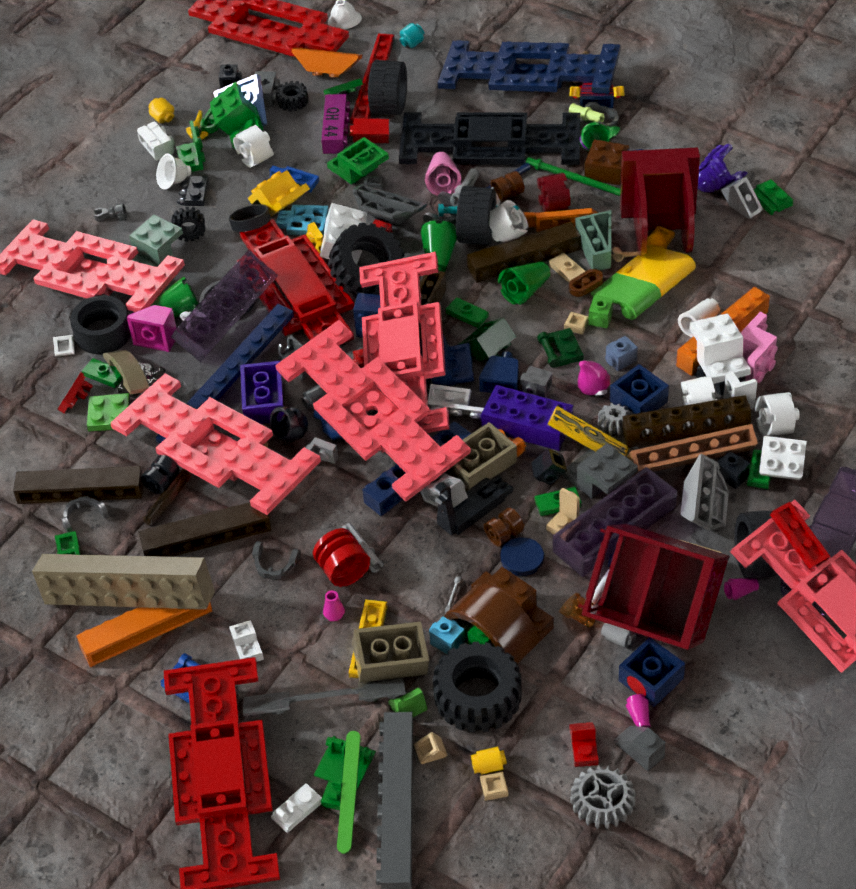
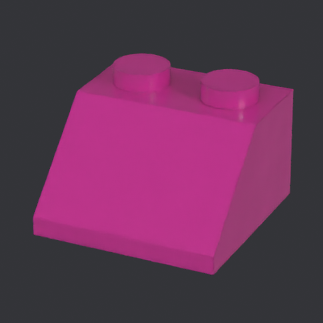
(153, 327)

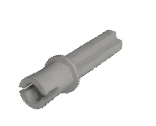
(374, 560)

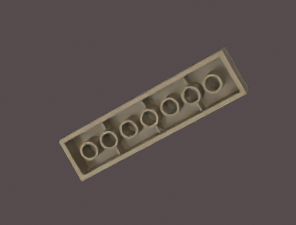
(124, 581)

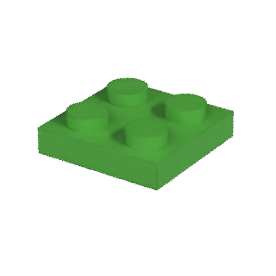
(104, 410)

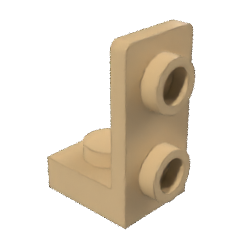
(568, 511)

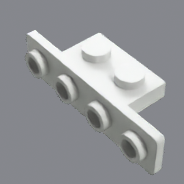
(454, 399)

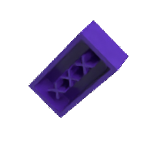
(524, 416)

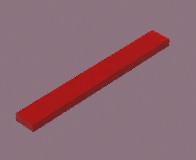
(381, 51)

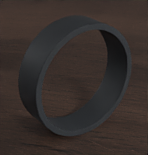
(251, 224)

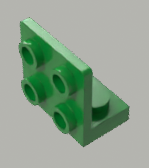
(190, 152)

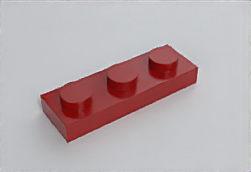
(799, 535)

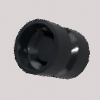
(160, 474)

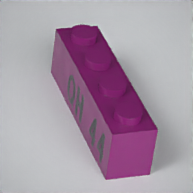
(335, 123)

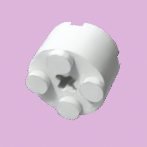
(253, 146)
(507, 222)
(698, 390)
(776, 414)

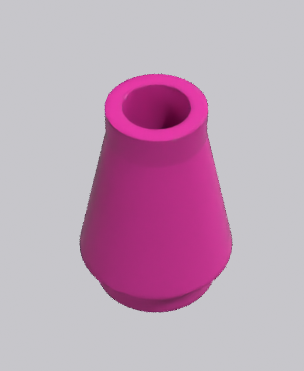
(739, 587)
(333, 607)
(638, 710)

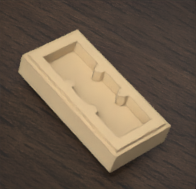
(565, 267)

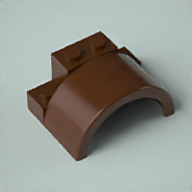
(504, 612)

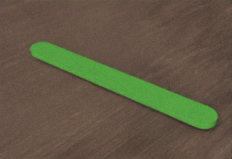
(348, 793)

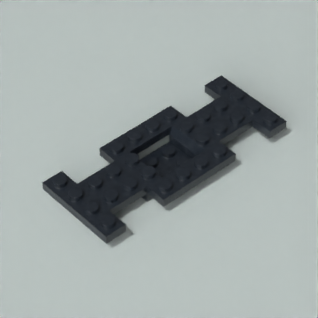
(490, 127)

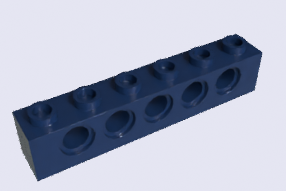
(380, 494)

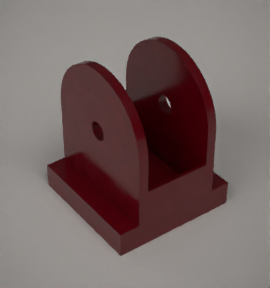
(660, 191)

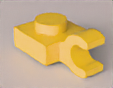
(314, 236)

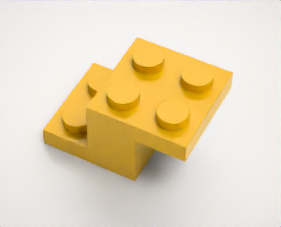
(278, 192)

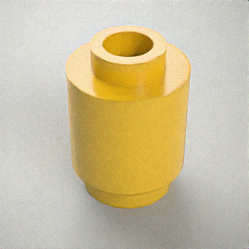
(488, 760)

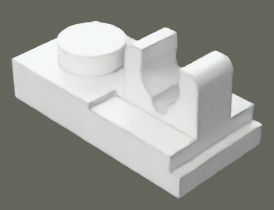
(296, 808)

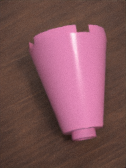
(442, 174)

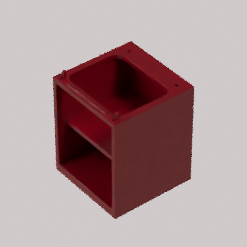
(657, 586)

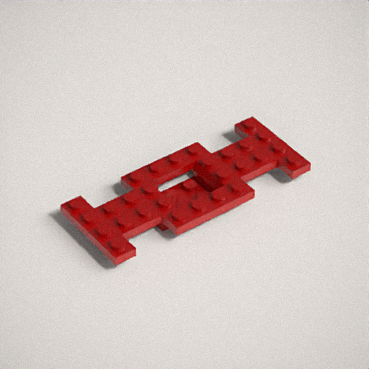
(211, 778)

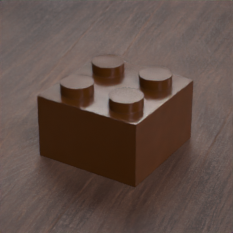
(605, 162)

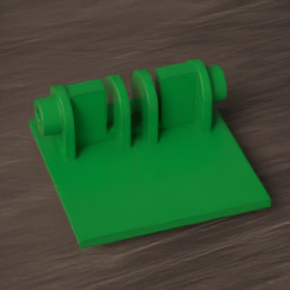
(332, 762)

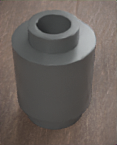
(311, 396)

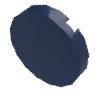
(522, 556)

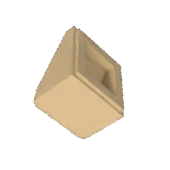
(430, 748)

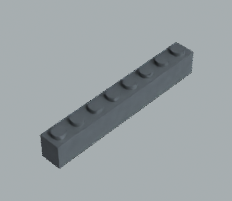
(397, 801)

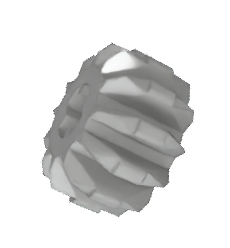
(611, 418)

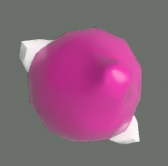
(593, 378)

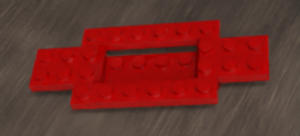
(234, 22)
(301, 277)

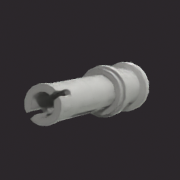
(469, 180)

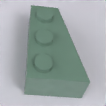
(596, 238)

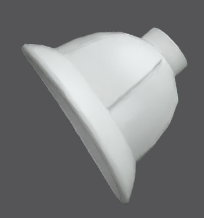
(344, 15)
(171, 171)

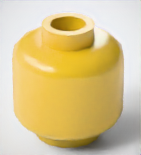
(161, 110)

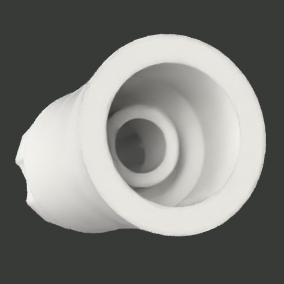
(705, 309)

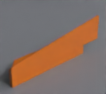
(555, 218)

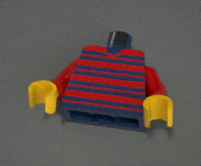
(585, 94)

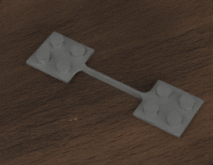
(280, 702)

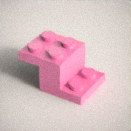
(759, 348)

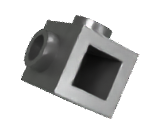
(536, 381)

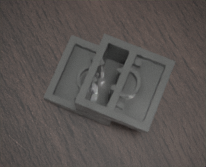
(600, 471)

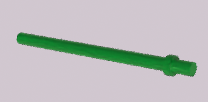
(539, 164)

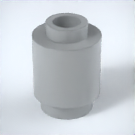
(618, 635)

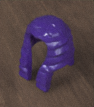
(713, 171)

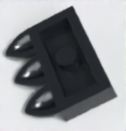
(194, 191)

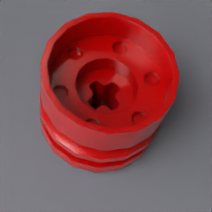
(341, 557)

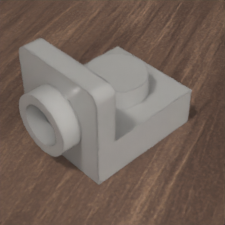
(325, 449)

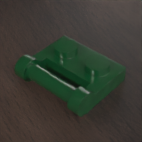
(565, 344)

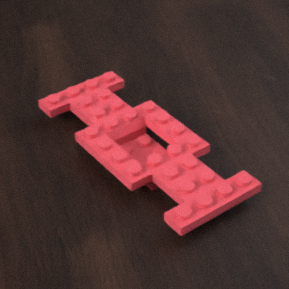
(68, 270)
(395, 329)
(211, 454)
(828, 584)

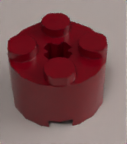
(554, 193)

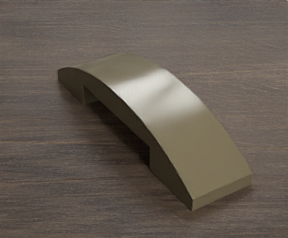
(129, 368)

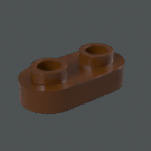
(585, 282)

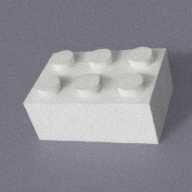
(336, 222)

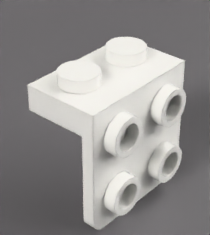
(782, 458)

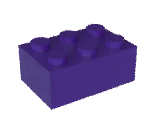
(261, 391)

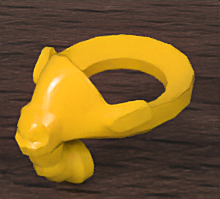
(197, 123)

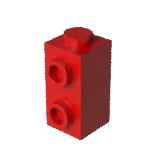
(372, 129)

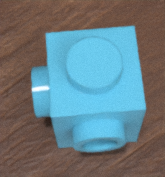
(446, 634)

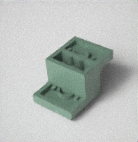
(154, 240)

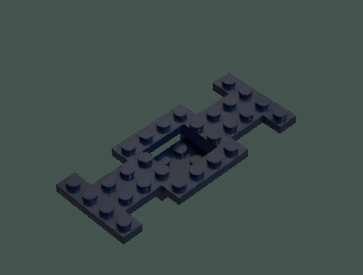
(509, 76)

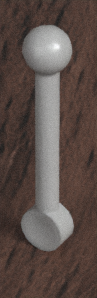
(458, 580)

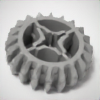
(597, 808)

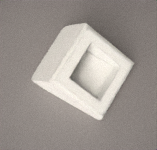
(64, 345)

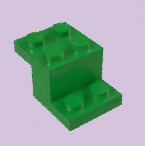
(234, 112)
(357, 160)

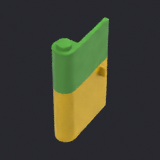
(646, 279)

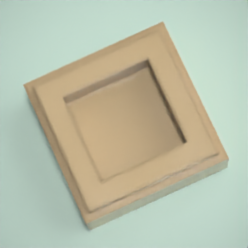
(576, 322)
(494, 786)

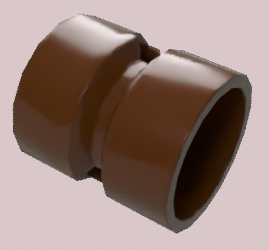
(509, 186)
(507, 525)

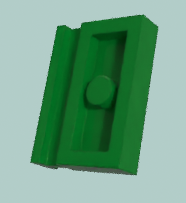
(349, 87)
(772, 197)

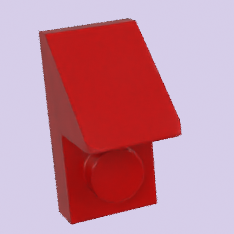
(584, 744)

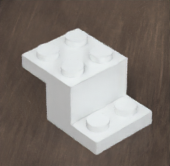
(719, 347)

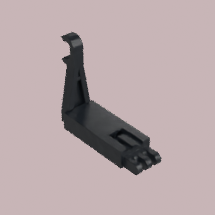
(472, 508)

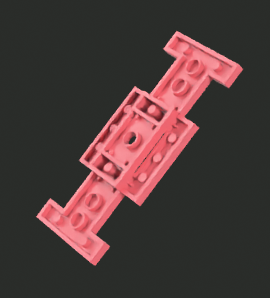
(356, 391)

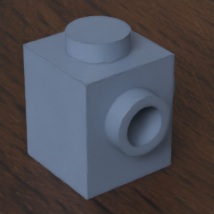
(621, 353)

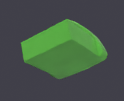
(410, 702)

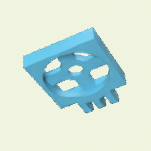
(286, 218)

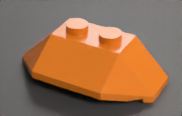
(326, 61)

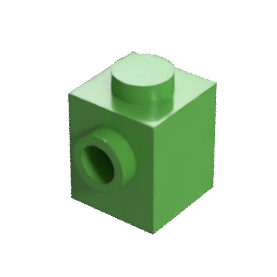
(600, 311)

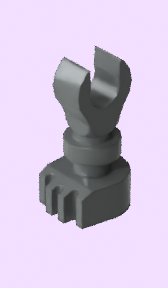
(104, 213)

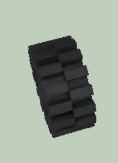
(292, 96)
(192, 216)

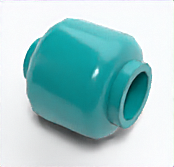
(411, 35)

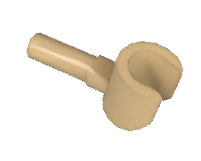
(619, 255)

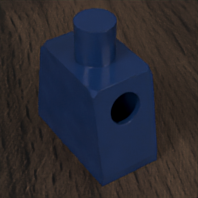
(501, 372)

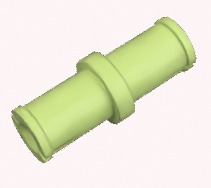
(586, 113)

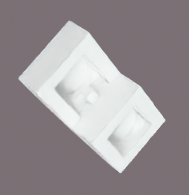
(246, 641)

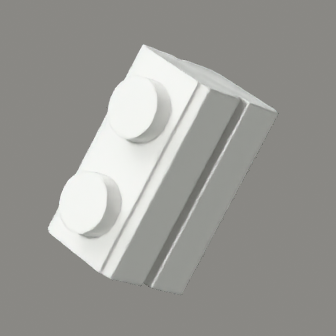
(156, 140)

